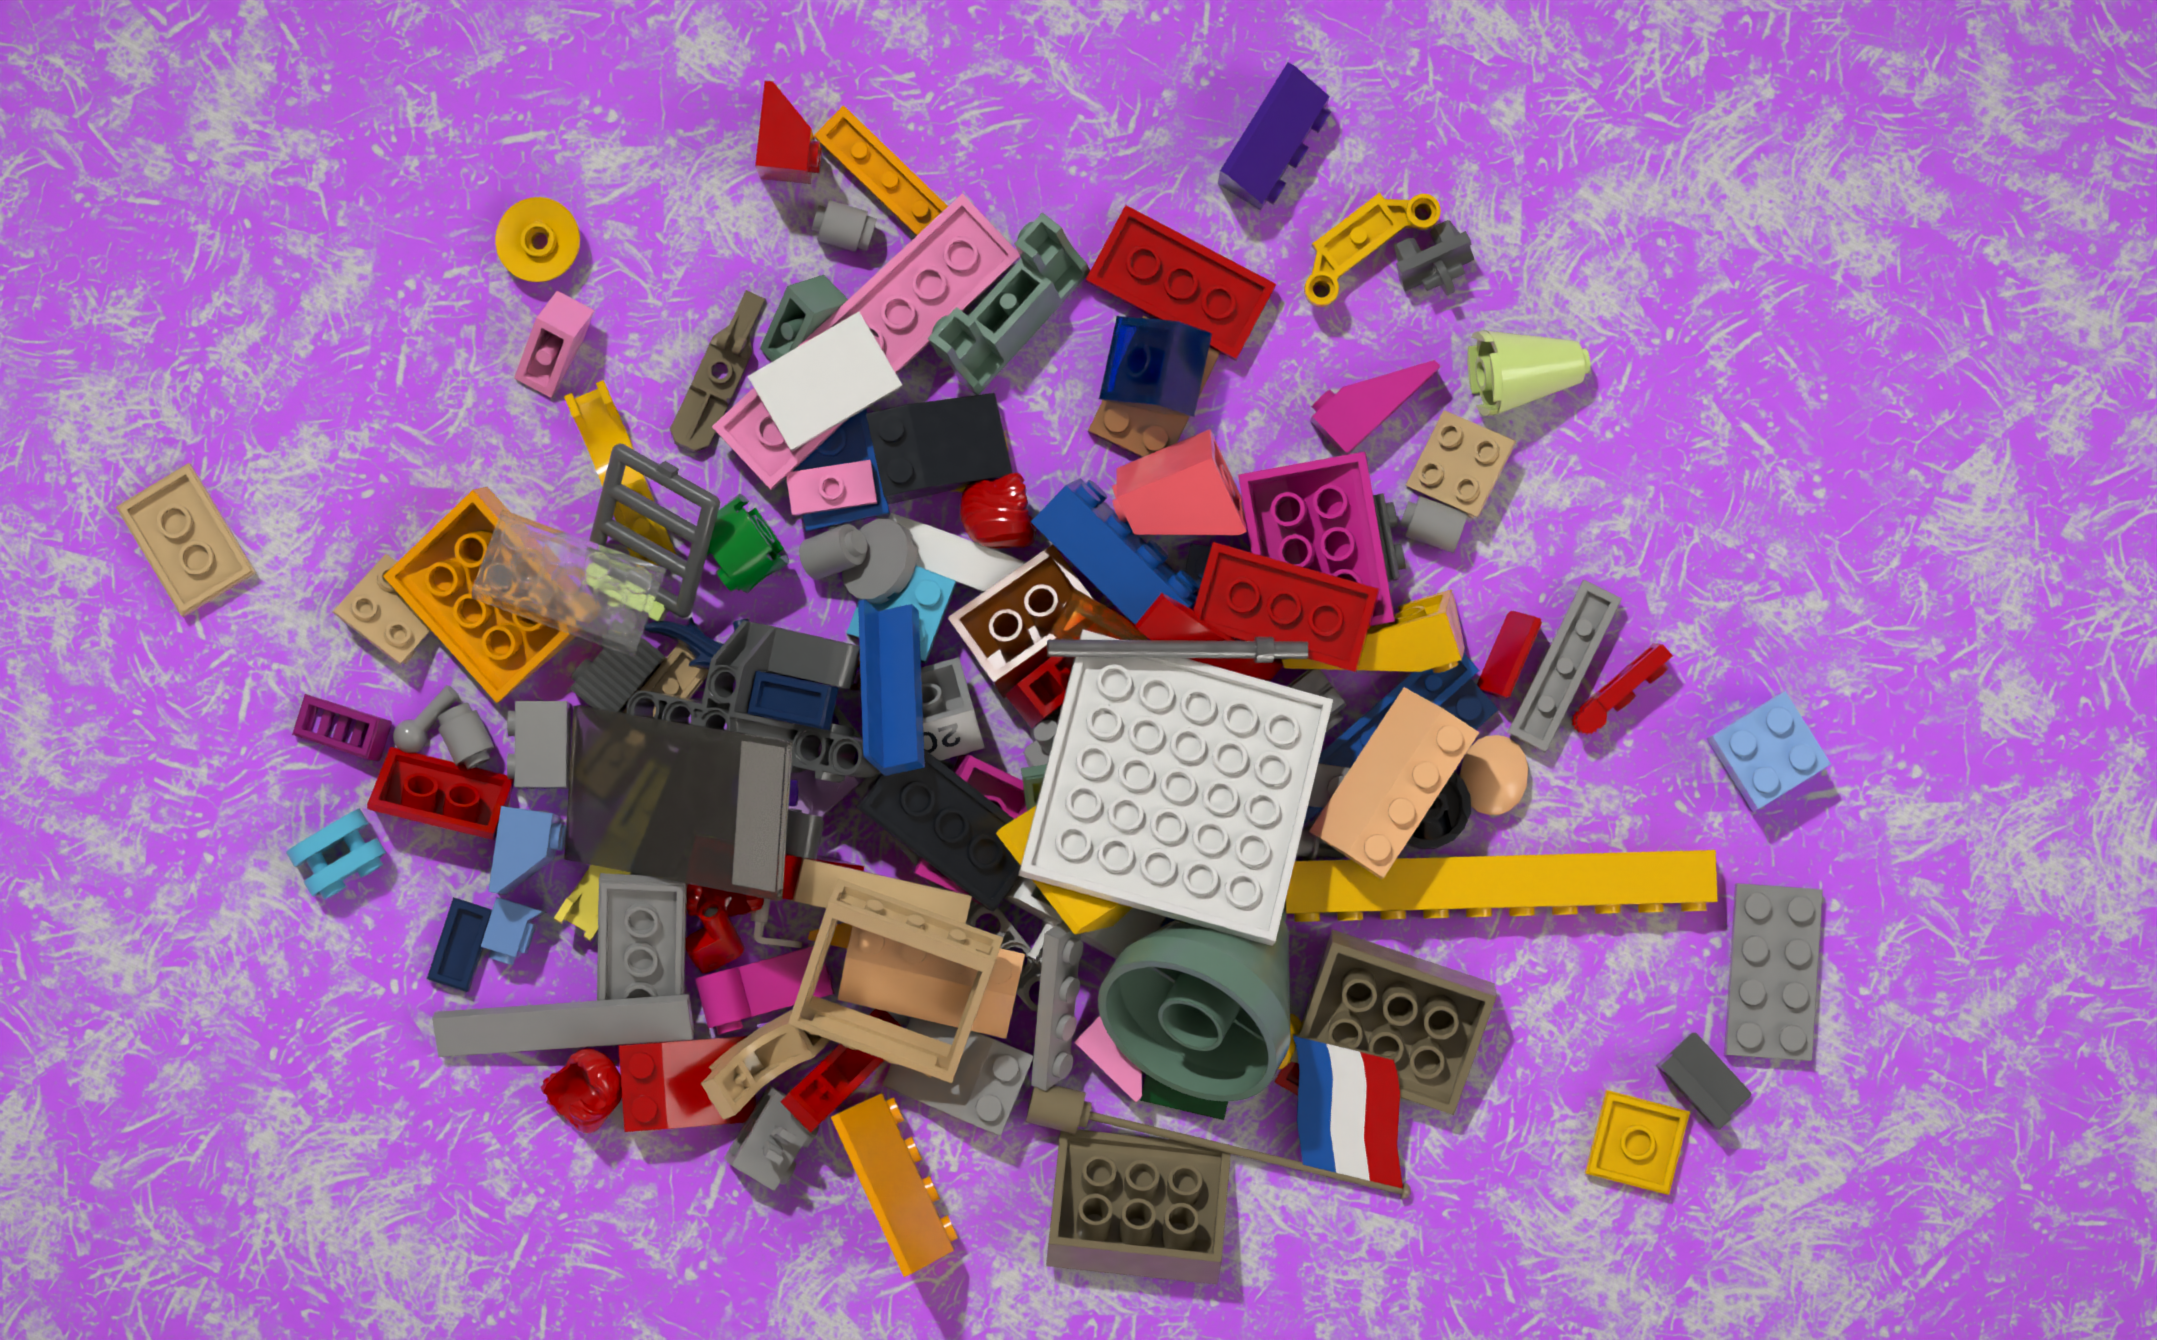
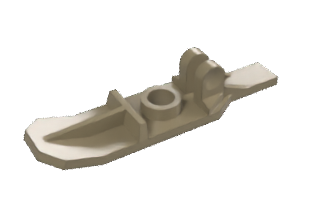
(711, 396)

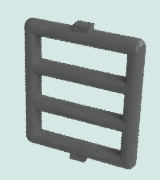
(699, 535)

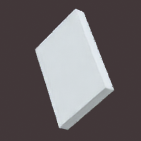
(825, 381)

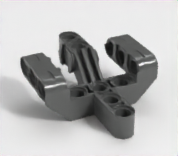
(790, 653)

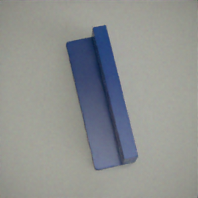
(891, 688)

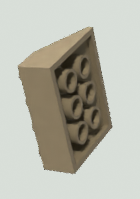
(1401, 1010)
(1138, 1207)

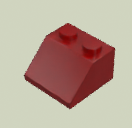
(785, 141)

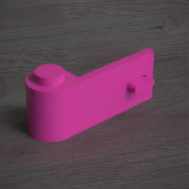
(756, 989)

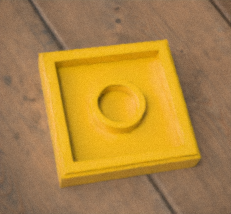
(1637, 1142)

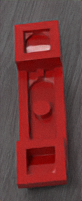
(1174, 621)

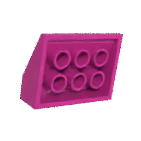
(1320, 520)

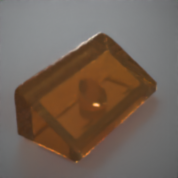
(1087, 614)

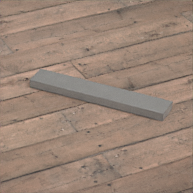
(563, 1025)

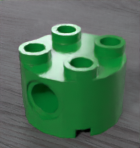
(744, 546)

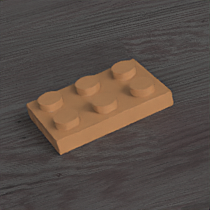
(1140, 429)

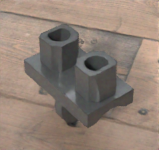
(1436, 264)

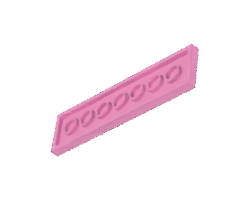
(901, 304)

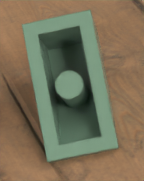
(800, 314)

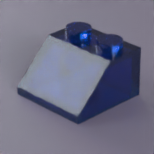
(1155, 365)

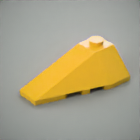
(1420, 639)

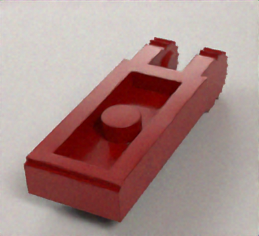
(1619, 690)

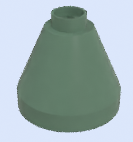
(1201, 1009)

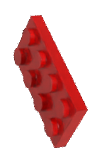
(1180, 281)
(1276, 599)

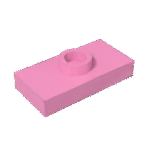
(831, 488)

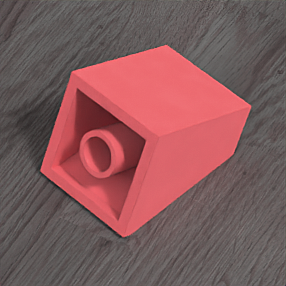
(1180, 491)

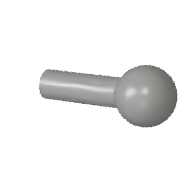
(411, 734)

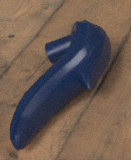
(692, 638)

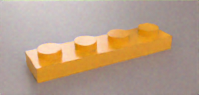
(880, 170)

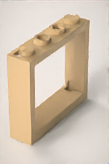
(916, 929)

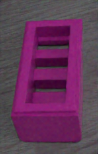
(375, 737)

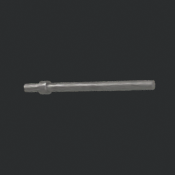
(1261, 649)

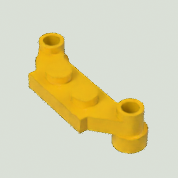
(1362, 235)

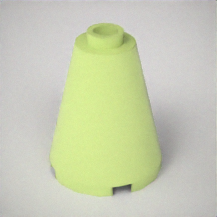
(1522, 368)

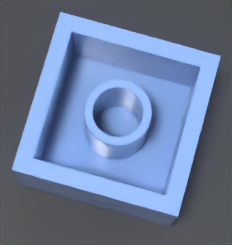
(1768, 751)

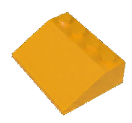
(438, 585)
(894, 1184)

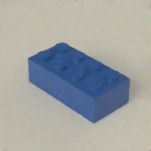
(1109, 552)

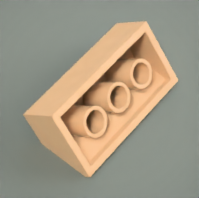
(1393, 782)
(926, 986)

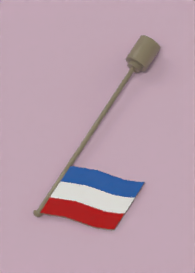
(1342, 1117)

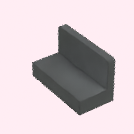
(1704, 1080)

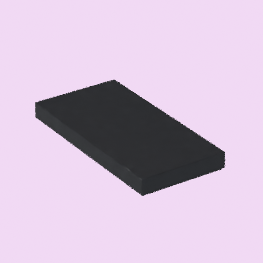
(946, 827)

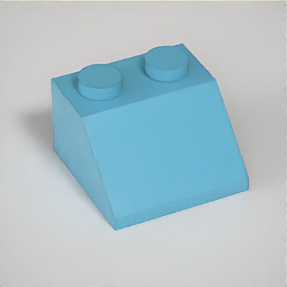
(930, 595)

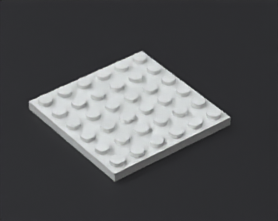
(1177, 790)

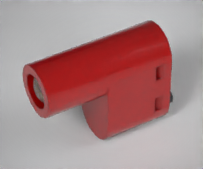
(716, 942)

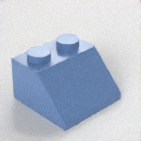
(523, 846)

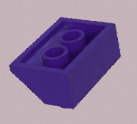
(1275, 138)

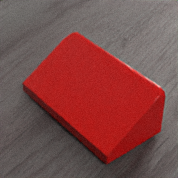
(1509, 654)

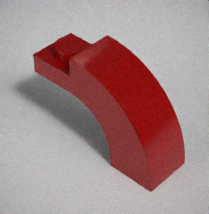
(832, 1081)

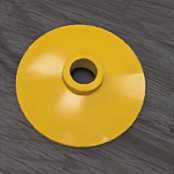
(520, 227)

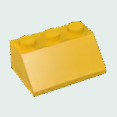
(1078, 910)

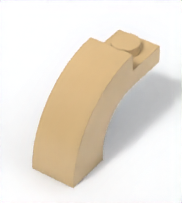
(757, 1061)

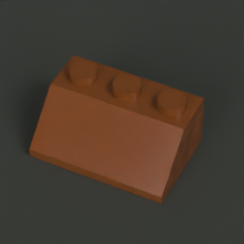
(1014, 618)

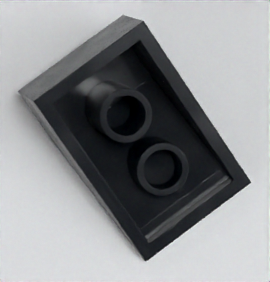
(938, 446)

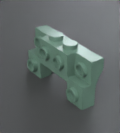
(1014, 309)

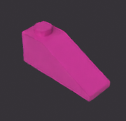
(1363, 406)

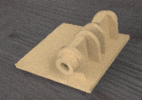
(1460, 463)
(383, 615)

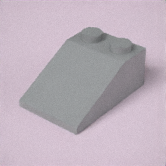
(982, 1086)

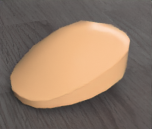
(1495, 774)

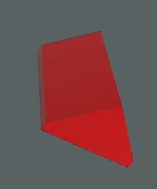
(440, 793)

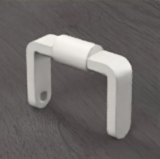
(762, 916)

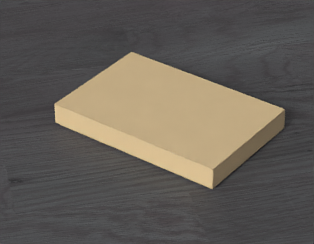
(186, 539)

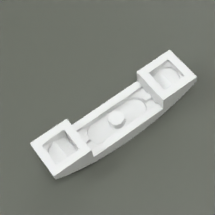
(958, 557)

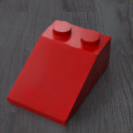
(665, 1086)

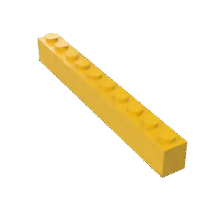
(1504, 882)

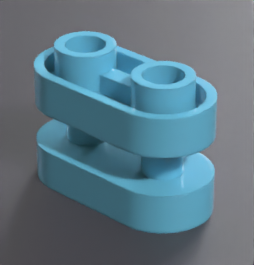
(329, 878)

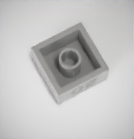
(948, 712)

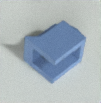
(509, 930)

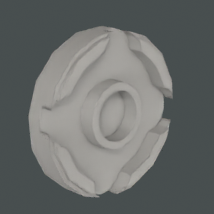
(887, 563)

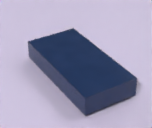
(793, 700)
(460, 945)

